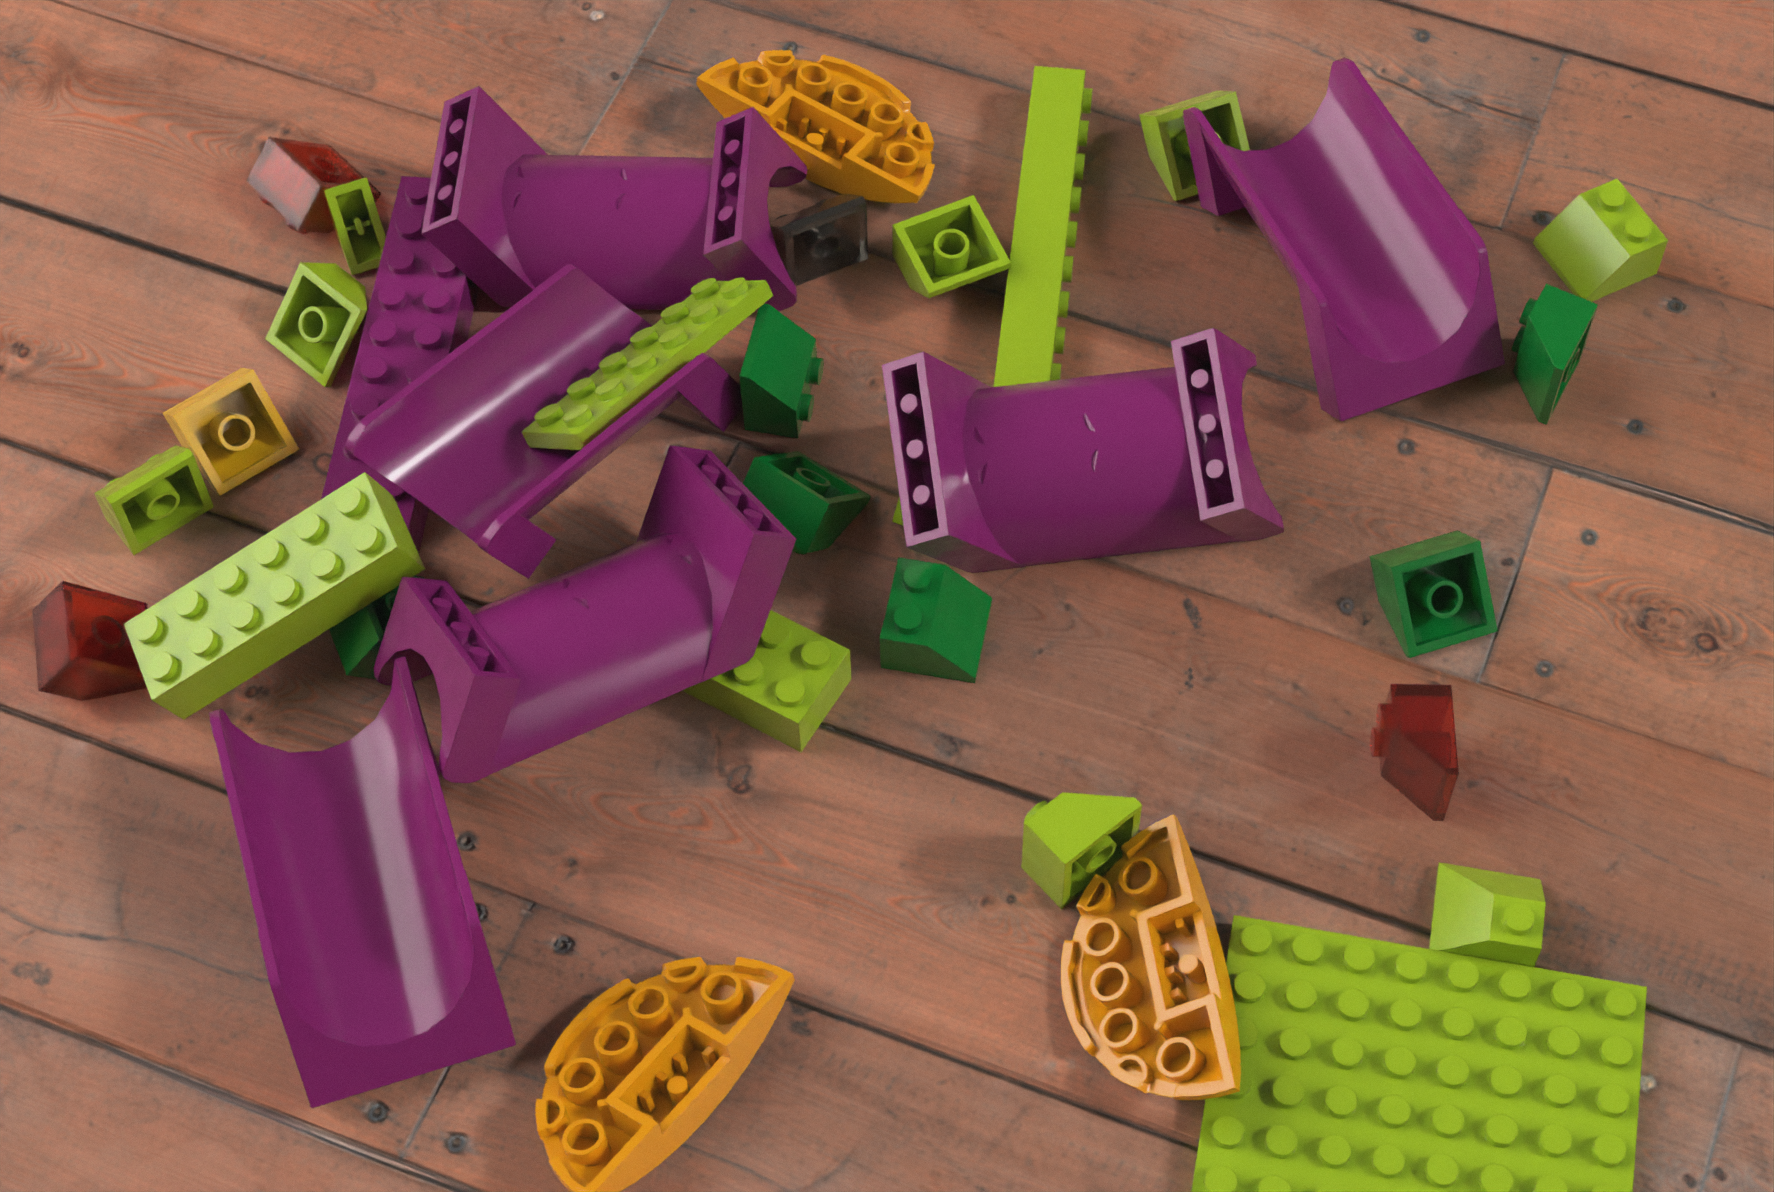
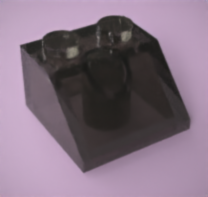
(822, 237)

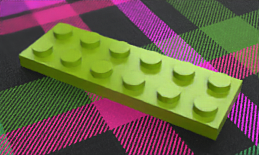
(646, 363)

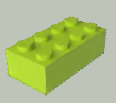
(785, 683)

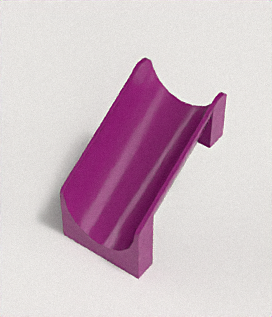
(625, 221)
(1373, 240)
(459, 425)
(1076, 460)
(601, 634)
(363, 903)

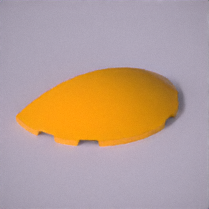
(836, 118)
(1151, 973)
(651, 1067)

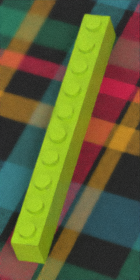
(1044, 228)

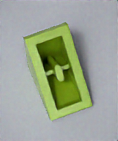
(357, 224)

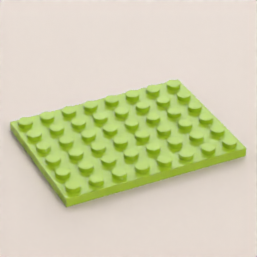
(1420, 1072)

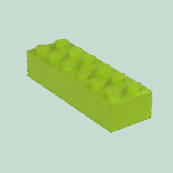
(273, 596)

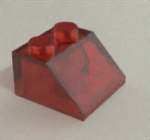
(294, 178)
(85, 644)
(1418, 745)

